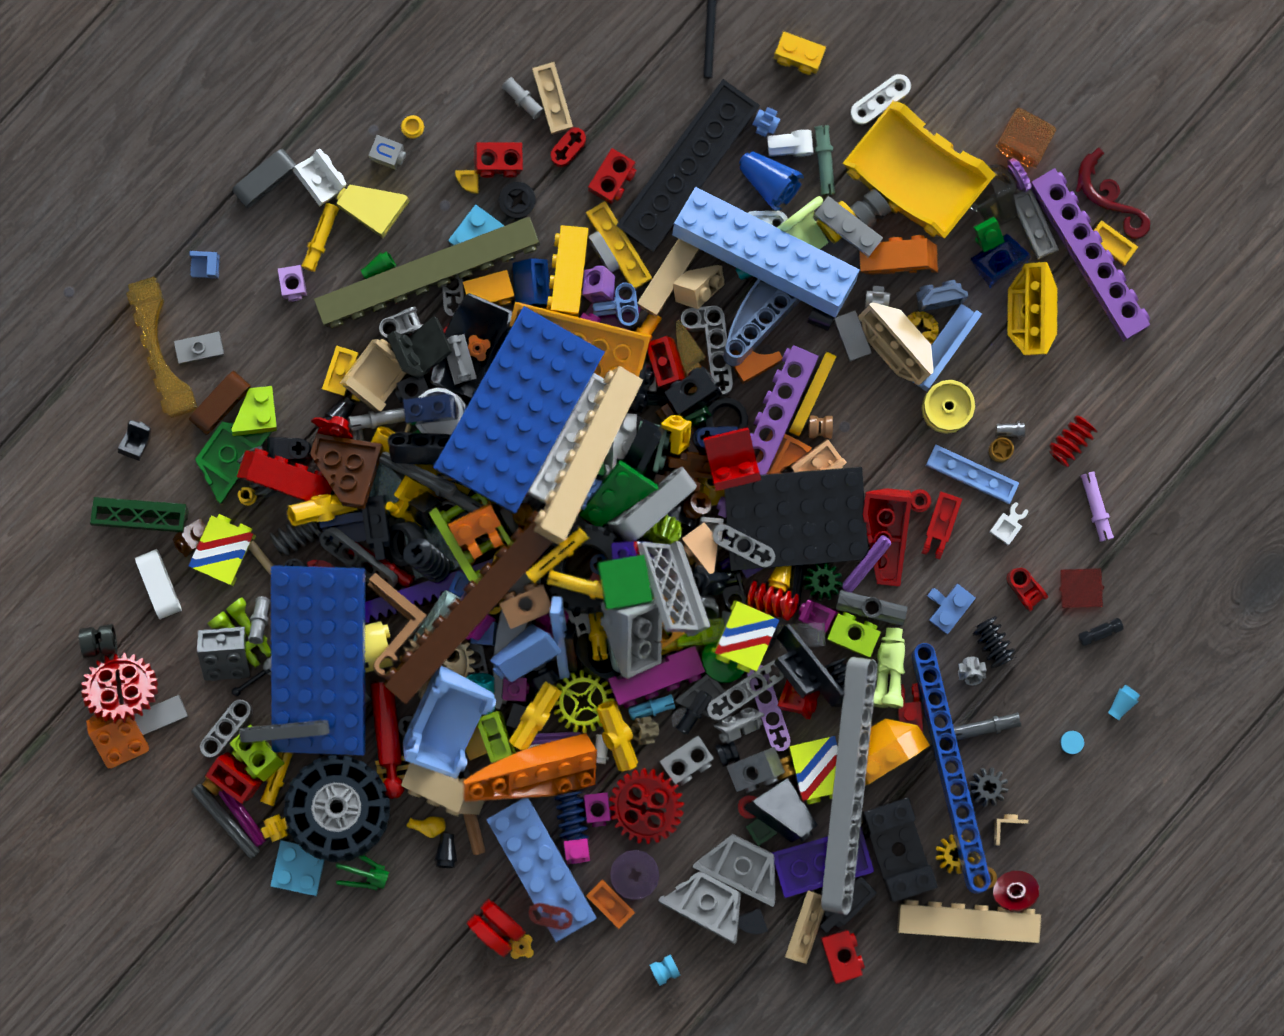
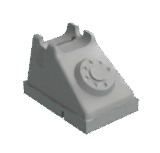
(634, 636)

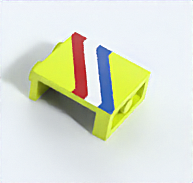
(222, 549)
(745, 637)
(815, 768)

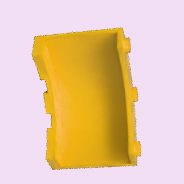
(917, 171)

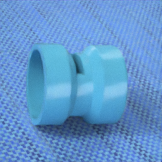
(665, 970)

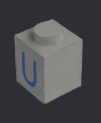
(387, 152)

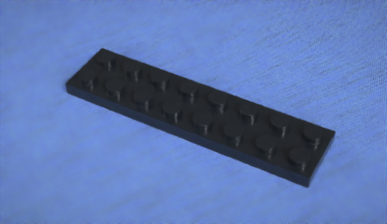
(688, 165)

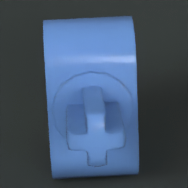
(619, 306)

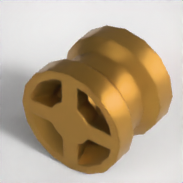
(787, 766)

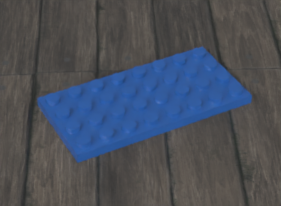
(519, 410)
(319, 656)

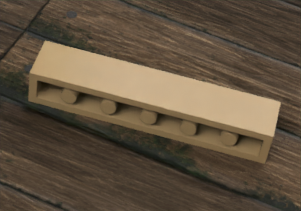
(968, 923)

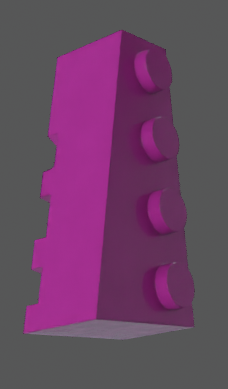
(666, 675)

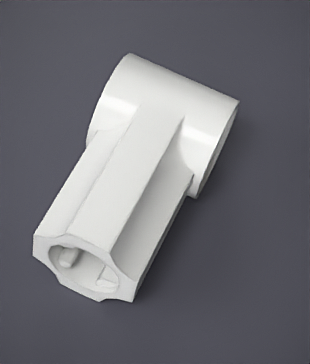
(797, 144)

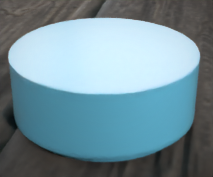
(1072, 742)

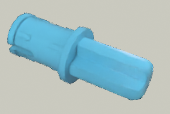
(651, 707)

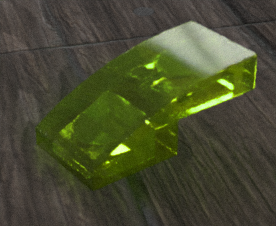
(709, 636)

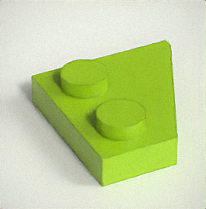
(256, 412)

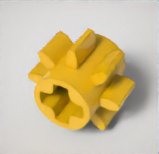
(275, 828)

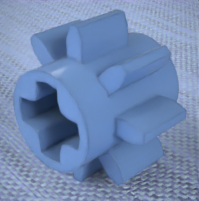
(766, 121)

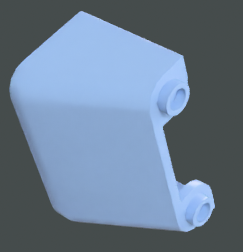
(446, 722)

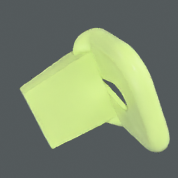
(804, 226)

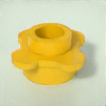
(526, 951)

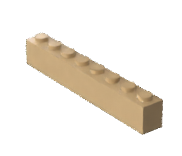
(588, 455)

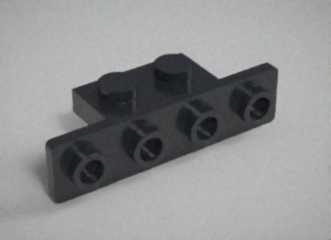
(804, 669)

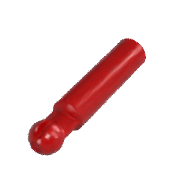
(387, 737)

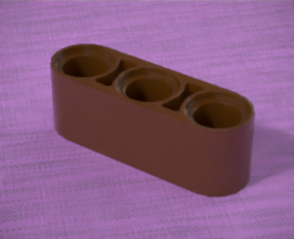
(220, 402)

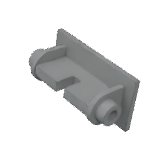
(460, 360)
(730, 726)

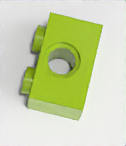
(839, 634)

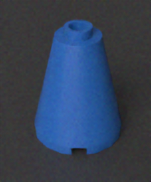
(771, 179)

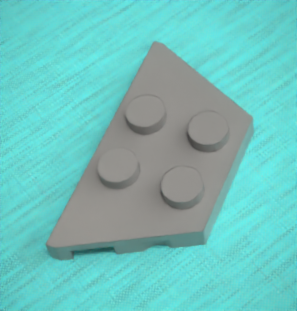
(742, 867)
(707, 904)

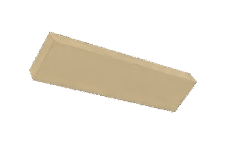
(670, 270)

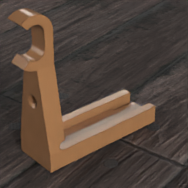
(404, 607)

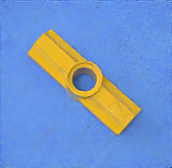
(318, 509)
(535, 716)
(617, 736)

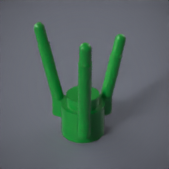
(376, 877)

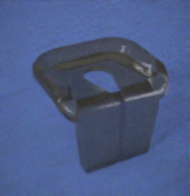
(1002, 202)

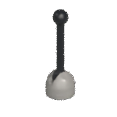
(236, 691)

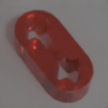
(548, 921)

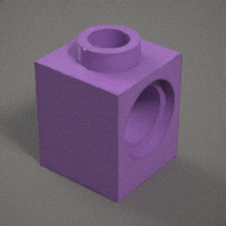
(598, 284)

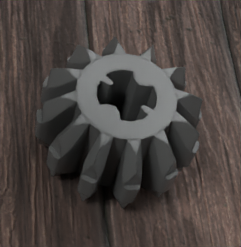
(985, 794)

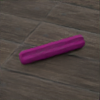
(243, 818)

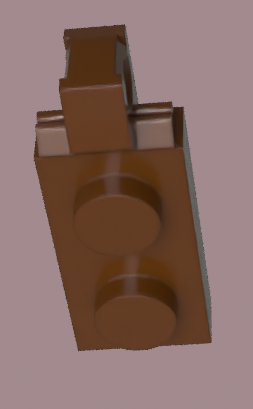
(694, 463)

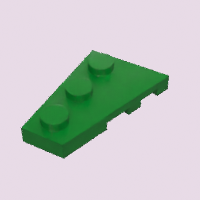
(617, 494)

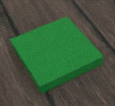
(624, 582)

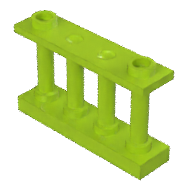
(464, 558)

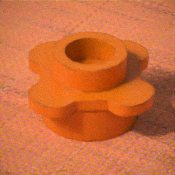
(483, 344)

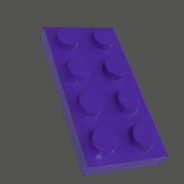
(803, 865)

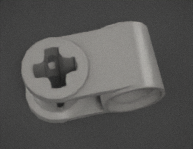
(402, 322)

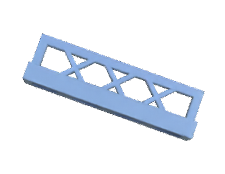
(950, 340)

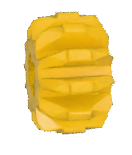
(948, 858)

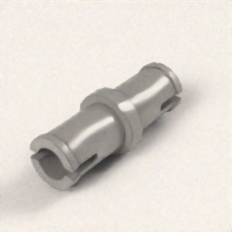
(522, 98)
(259, 620)

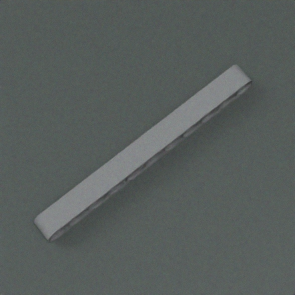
(849, 785)

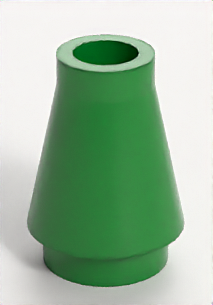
(380, 264)

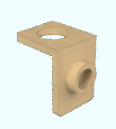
(1007, 819)

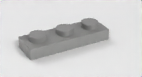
(848, 226)

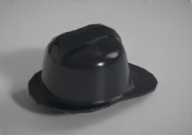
(592, 667)

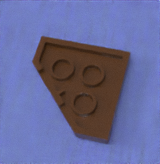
(347, 467)

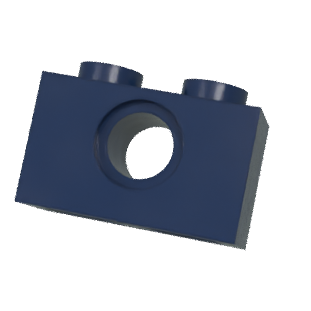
(430, 409)

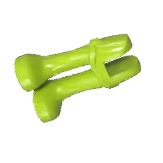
(237, 611)

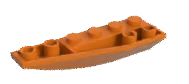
(537, 771)

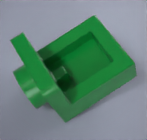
(988, 234)

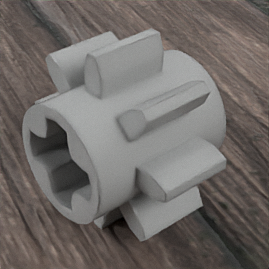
(877, 296)
(972, 670)

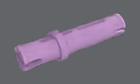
(1097, 508)

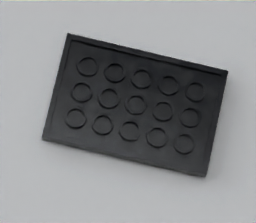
(799, 516)

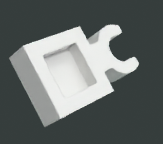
(1007, 526)

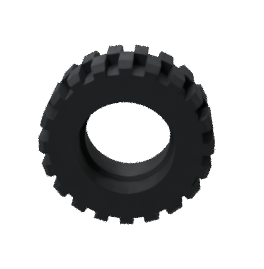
(574, 601)

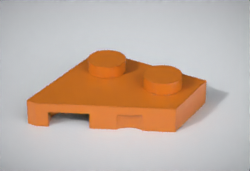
(787, 454)

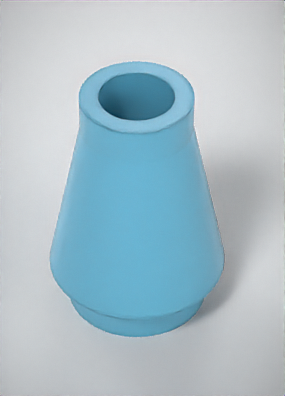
(1123, 702)

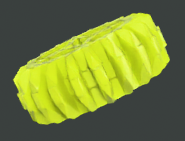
(572, 718)

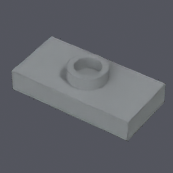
(199, 348)

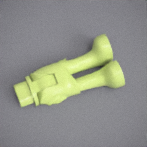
(890, 661)

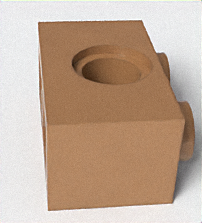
(517, 616)

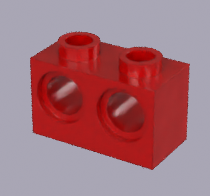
(497, 152)
(607, 174)

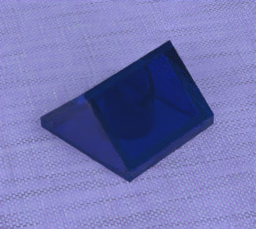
(1001, 261)

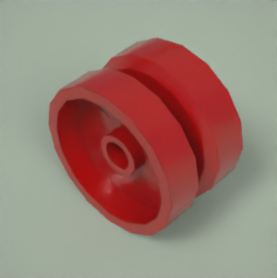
(494, 930)

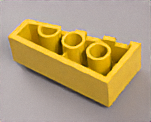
(569, 270)

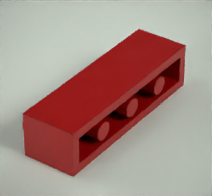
(281, 476)

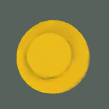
(412, 127)

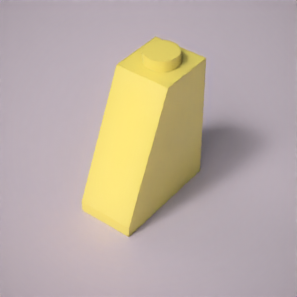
(372, 207)

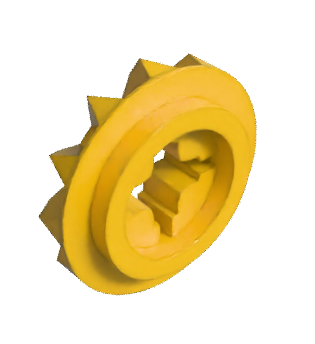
(928, 322)

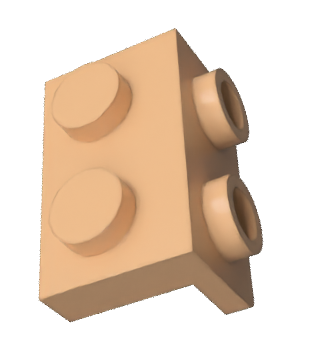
(821, 457)

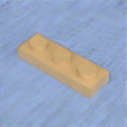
(552, 98)
(806, 928)

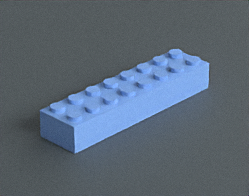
(765, 252)

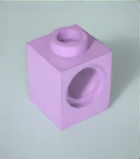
(286, 275)

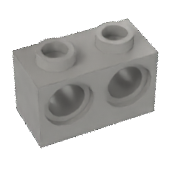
(683, 755)

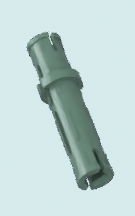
(825, 160)

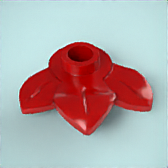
(335, 427)

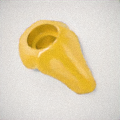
(429, 827)

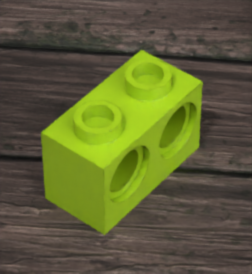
(495, 736)
(252, 757)

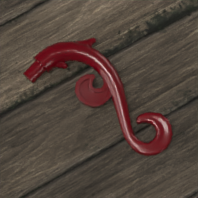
(1107, 202)

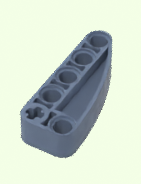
(757, 305)

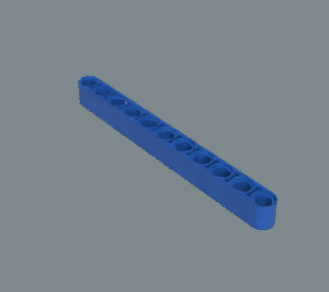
(949, 779)

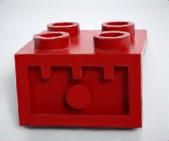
(732, 459)

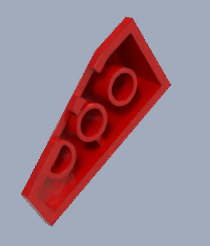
(888, 515)

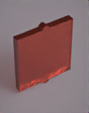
(1081, 588)

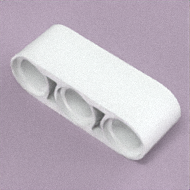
(158, 584)

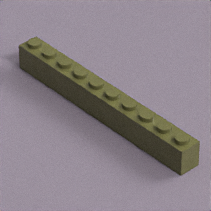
(427, 272)

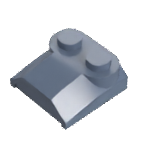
(946, 295)

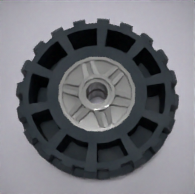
(331, 783)

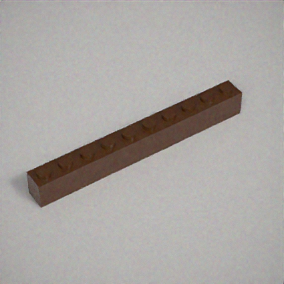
(467, 611)

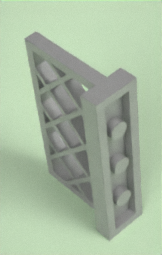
(684, 591)

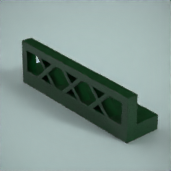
(139, 509)

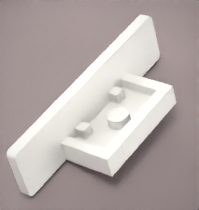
(621, 443)

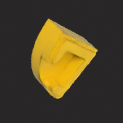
(468, 180)

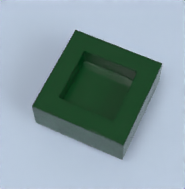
(760, 831)

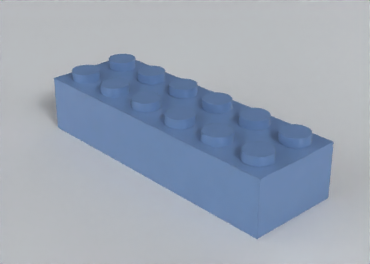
(540, 865)

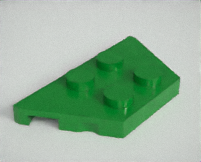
(220, 457)

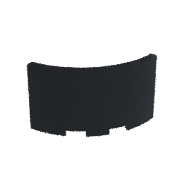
(476, 318)

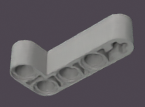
(713, 351)
(646, 513)

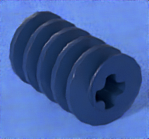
(571, 816)

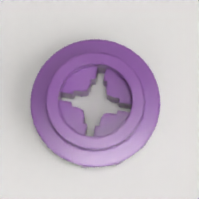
(1019, 174)

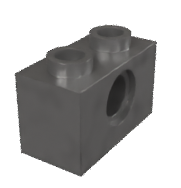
(744, 774)

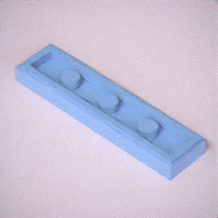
(972, 474)
(559, 627)

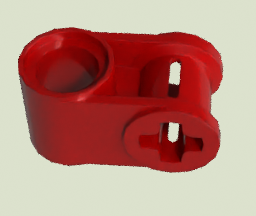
(1026, 589)

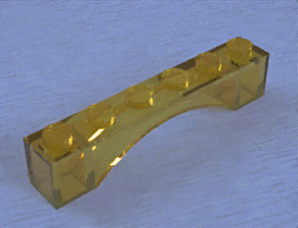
(148, 303)

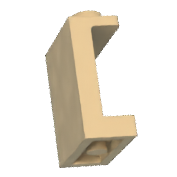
(374, 375)

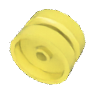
(938, 416)

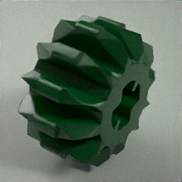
(831, 581)

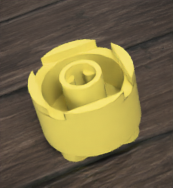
(375, 644)

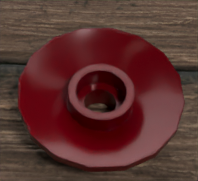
(1016, 883)

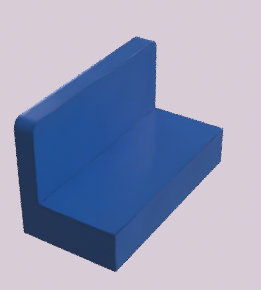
(531, 281)

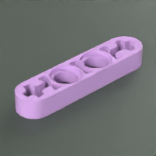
(770, 707)

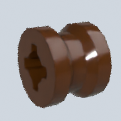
(691, 504)

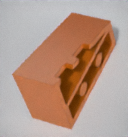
(900, 256)

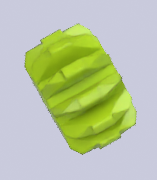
(665, 531)

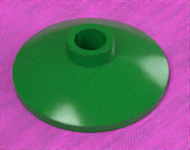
(717, 669)

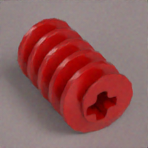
(1071, 440)
(772, 602)

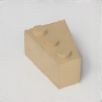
(439, 790)

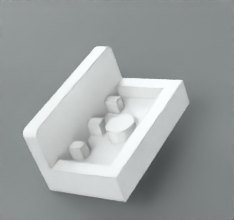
(320, 177)

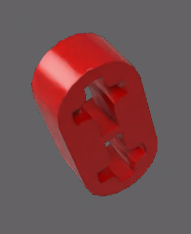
(564, 143)

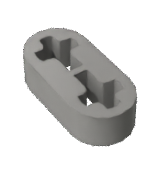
(603, 251)

